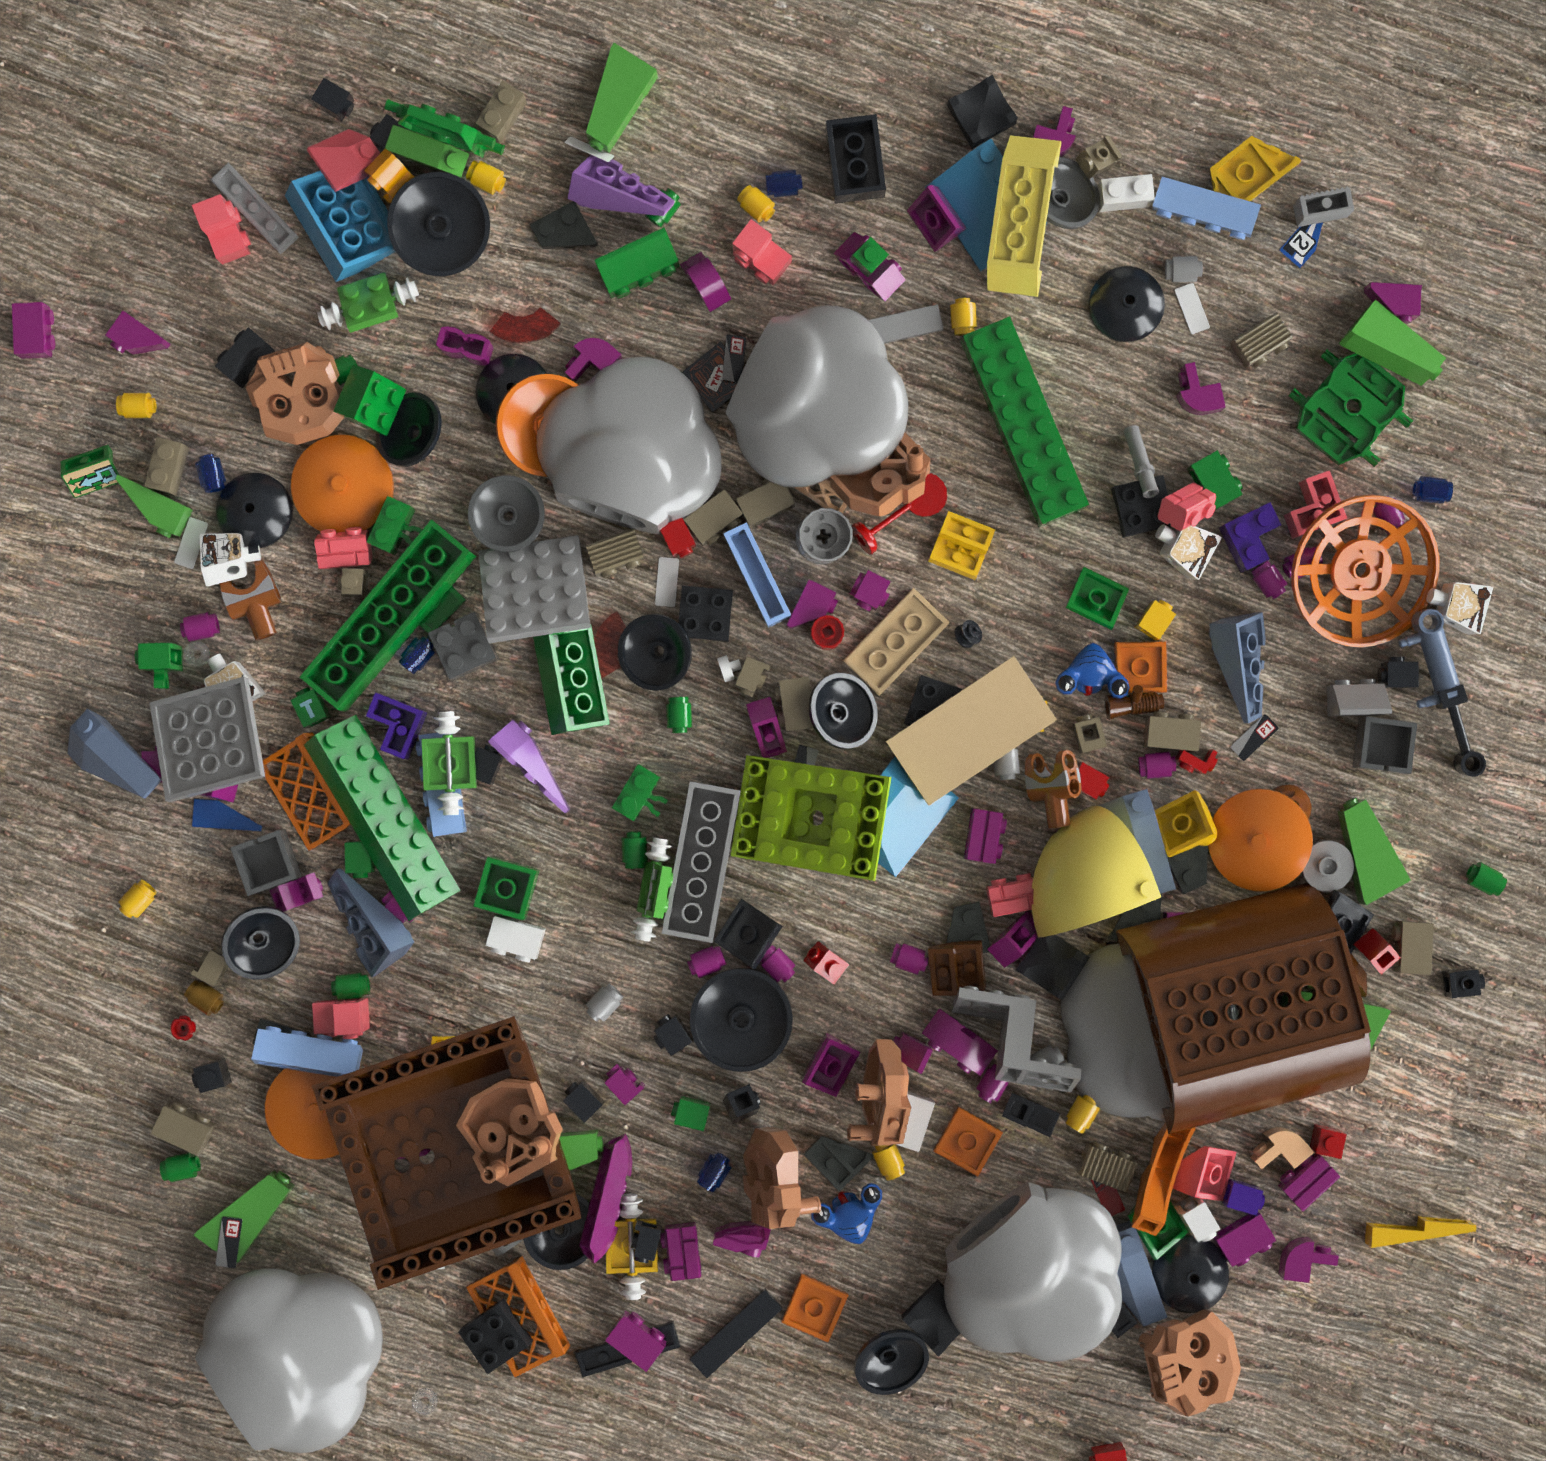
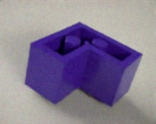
(1243, 536)
(403, 722)

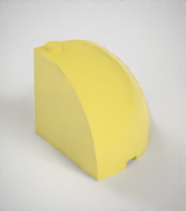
(1089, 874)

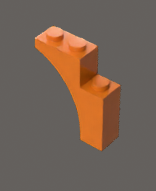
(1158, 1179)

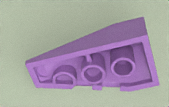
(608, 187)
(522, 751)

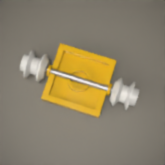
(621, 1255)

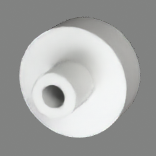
(727, 668)

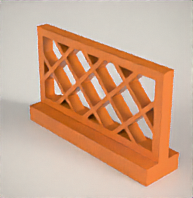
(277, 789)
(538, 1312)

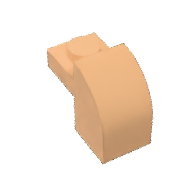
(1283, 1143)

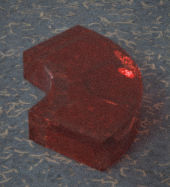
(525, 329)
(607, 644)

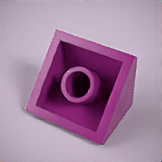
(935, 217)
(830, 1065)

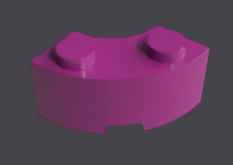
(884, 278)
(959, 1042)

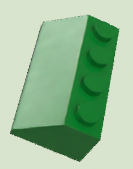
(571, 681)

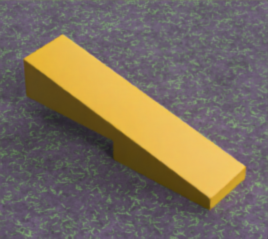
(1427, 1228)

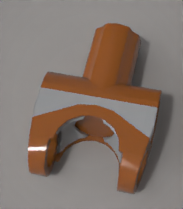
(254, 601)
(1053, 787)

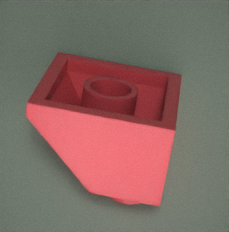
(344, 158)
(1205, 1173)

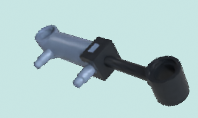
(1447, 689)

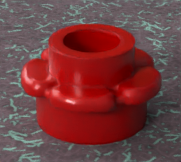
(176, 1029)

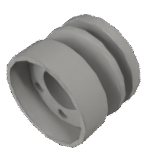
(832, 524)

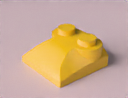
(1185, 824)

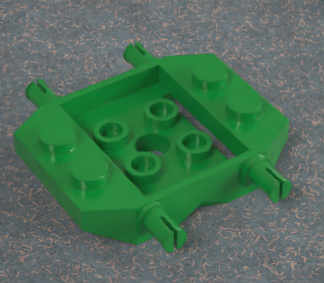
(444, 129)
(1379, 402)

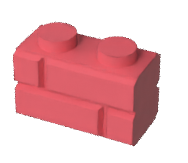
(1187, 506)
(343, 548)
(1010, 896)

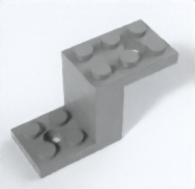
(1015, 1039)

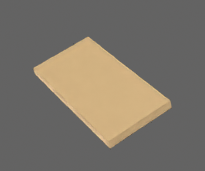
(971, 730)

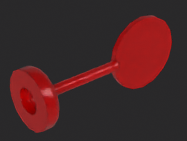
(924, 506)

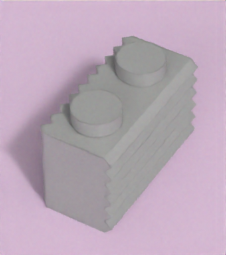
(1323, 206)

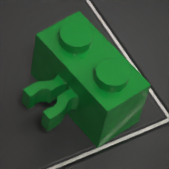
(392, 525)
(159, 659)
(637, 792)

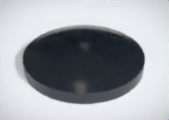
(438, 224)
(741, 1019)

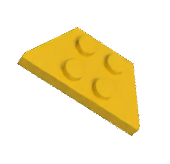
(1251, 169)

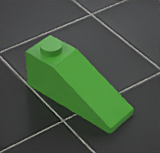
(426, 151)
(158, 510)

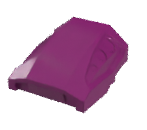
(742, 1237)

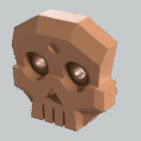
(304, 413)
(902, 470)
(883, 1097)
(501, 1112)
(773, 1180)
(1210, 1358)

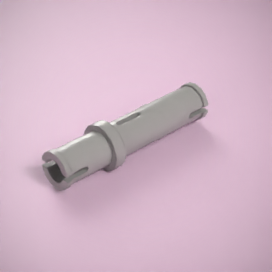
(1143, 469)

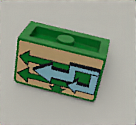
(89, 471)

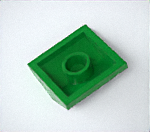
(1097, 598)
(1167, 1237)

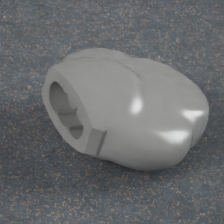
(818, 398)
(631, 446)
(1114, 1038)
(1036, 1275)
(291, 1356)

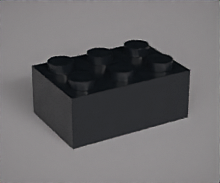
(855, 158)

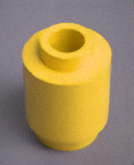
(486, 177)
(756, 203)
(963, 316)
(135, 405)
(137, 899)
(1082, 1113)
(889, 1161)

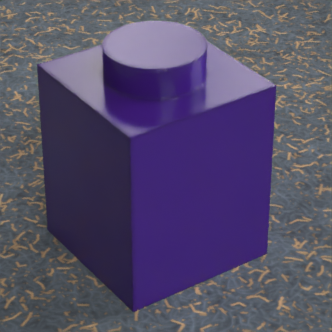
(1243, 1197)

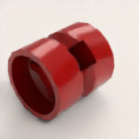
(827, 632)

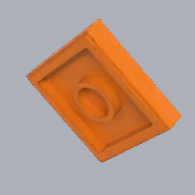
(1142, 665)
(967, 1141)
(814, 1307)

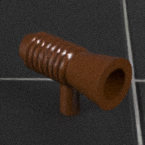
(1134, 704)

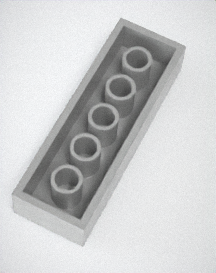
(701, 862)

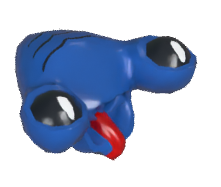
(1090, 672)
(849, 1215)

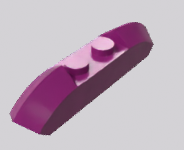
(606, 1196)

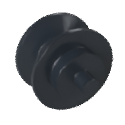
(968, 634)

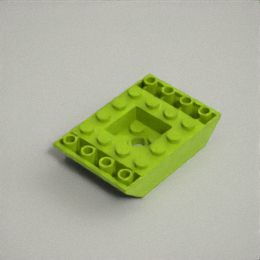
(779, 809)

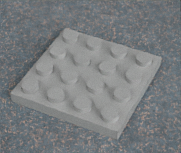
(534, 590)
(207, 739)

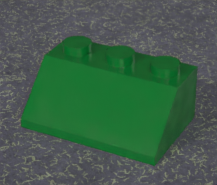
(637, 264)

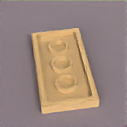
(896, 641)

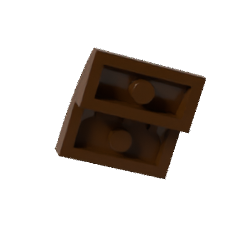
(956, 966)

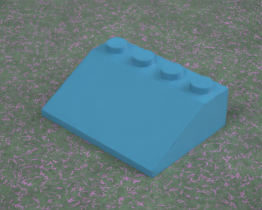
(972, 192)
(344, 224)

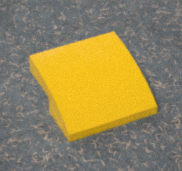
(961, 545)

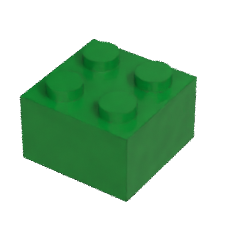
(369, 400)
(506, 888)

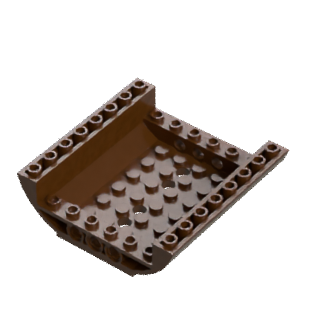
(1245, 958)
(440, 1207)

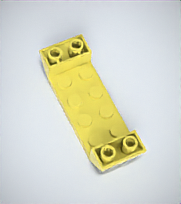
(1021, 215)

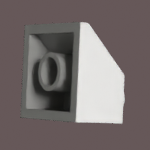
(1357, 699)

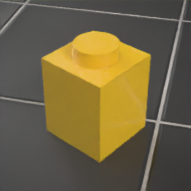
(1156, 619)

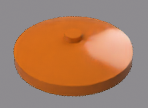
(521, 417)
(341, 483)
(1261, 840)
(296, 1117)

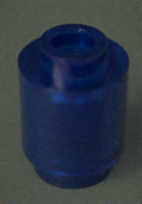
(783, 183)
(210, 473)
(1433, 490)
(417, 654)
(714, 1171)

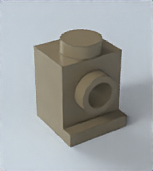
(1098, 158)
(353, 582)
(752, 676)
(1097, 738)
(212, 967)

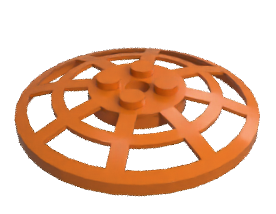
(1377, 573)

